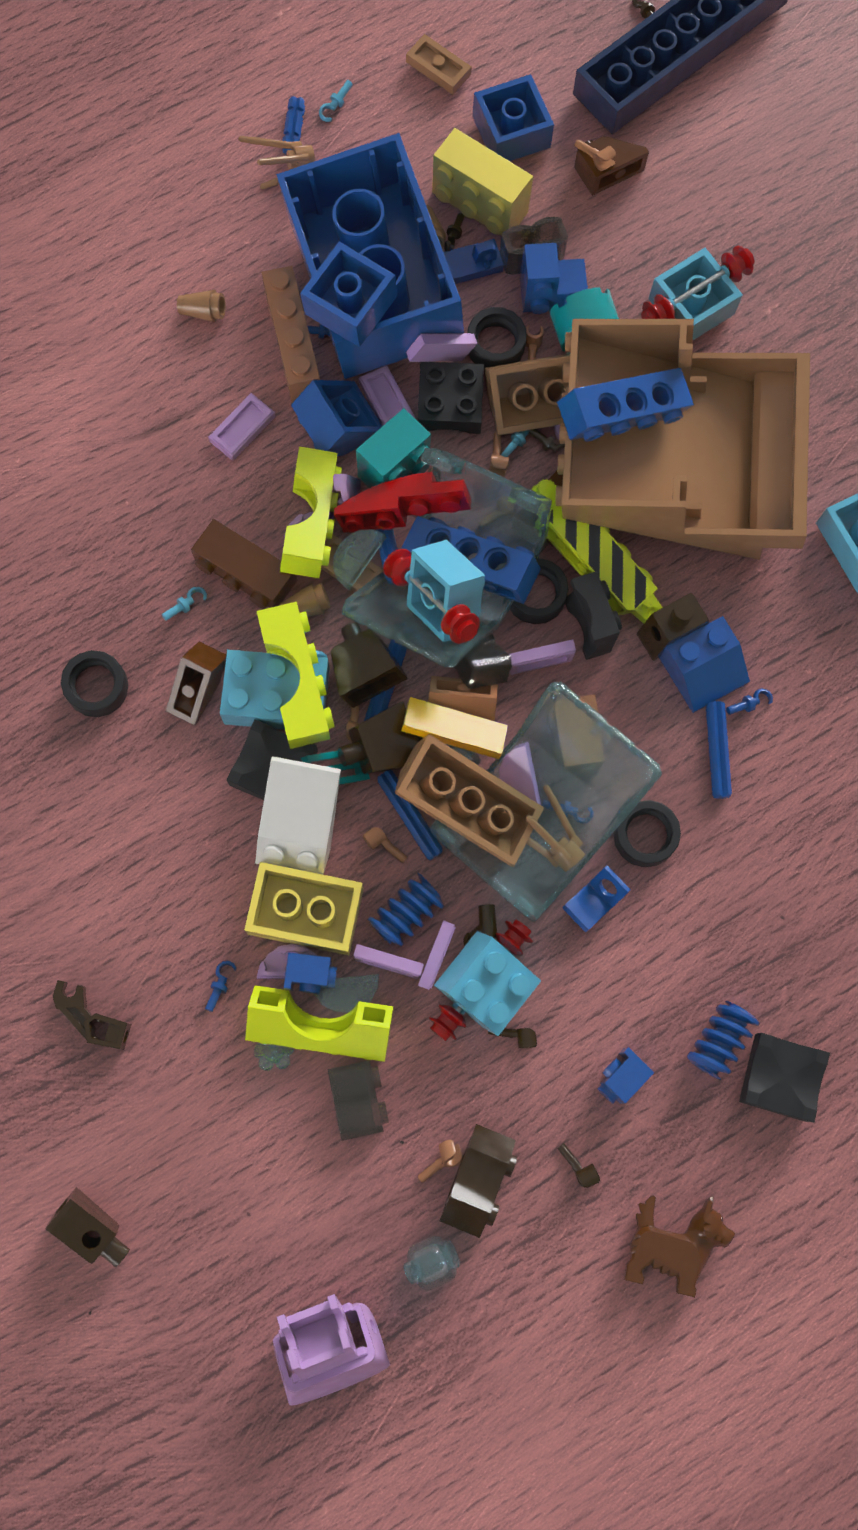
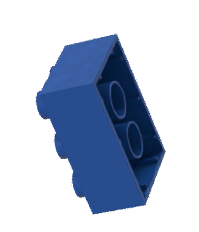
(377, 209)

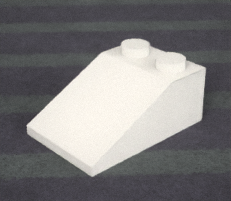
(298, 815)

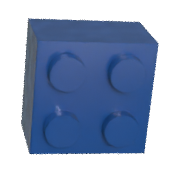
(513, 118)
(349, 294)

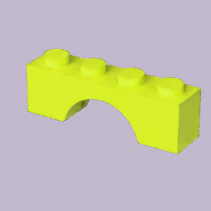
(305, 542)
(284, 636)
(279, 1021)

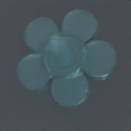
(272, 1054)

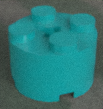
(582, 305)

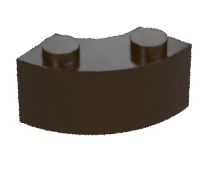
(478, 1181)

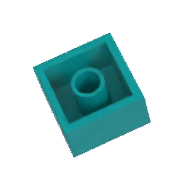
(393, 451)

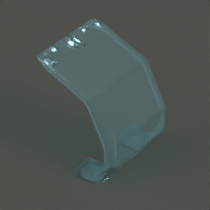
(497, 510)
(594, 778)

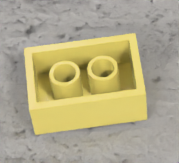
(480, 183)
(304, 908)

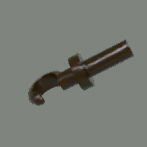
(646, 9)
(454, 232)
(548, 442)

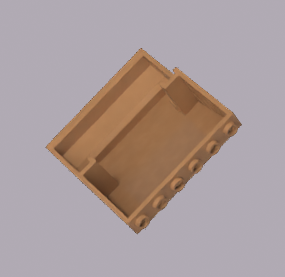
(721, 474)

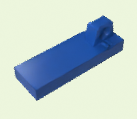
(474, 261)

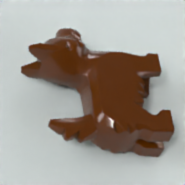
(676, 1253)

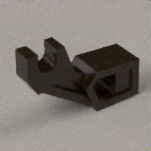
(77, 1013)

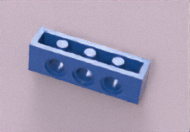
(625, 404)
(511, 581)

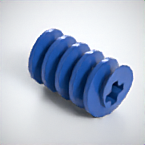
(407, 911)
(722, 1039)

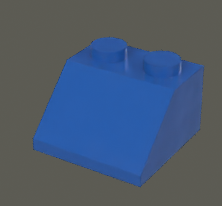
(335, 415)
(706, 664)

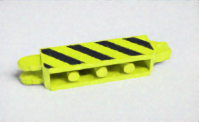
(594, 549)

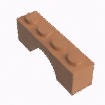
(290, 329)

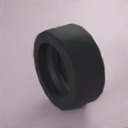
(500, 318)
(546, 614)
(82, 662)
(672, 829)

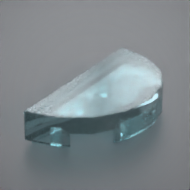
(355, 554)
(348, 992)

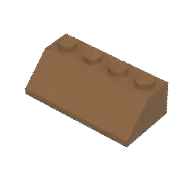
(526, 393)
(467, 799)

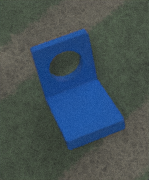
(594, 901)

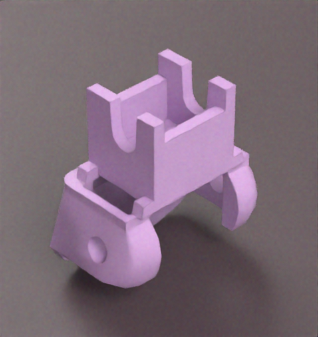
(323, 1350)

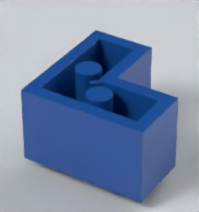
(547, 279)

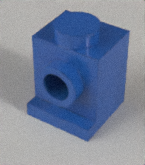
(309, 972)
(624, 1077)

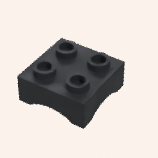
(451, 396)
(593, 612)
(253, 763)
(784, 1077)

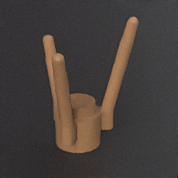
(296, 157)
(562, 852)

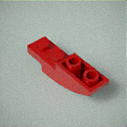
(392, 501)

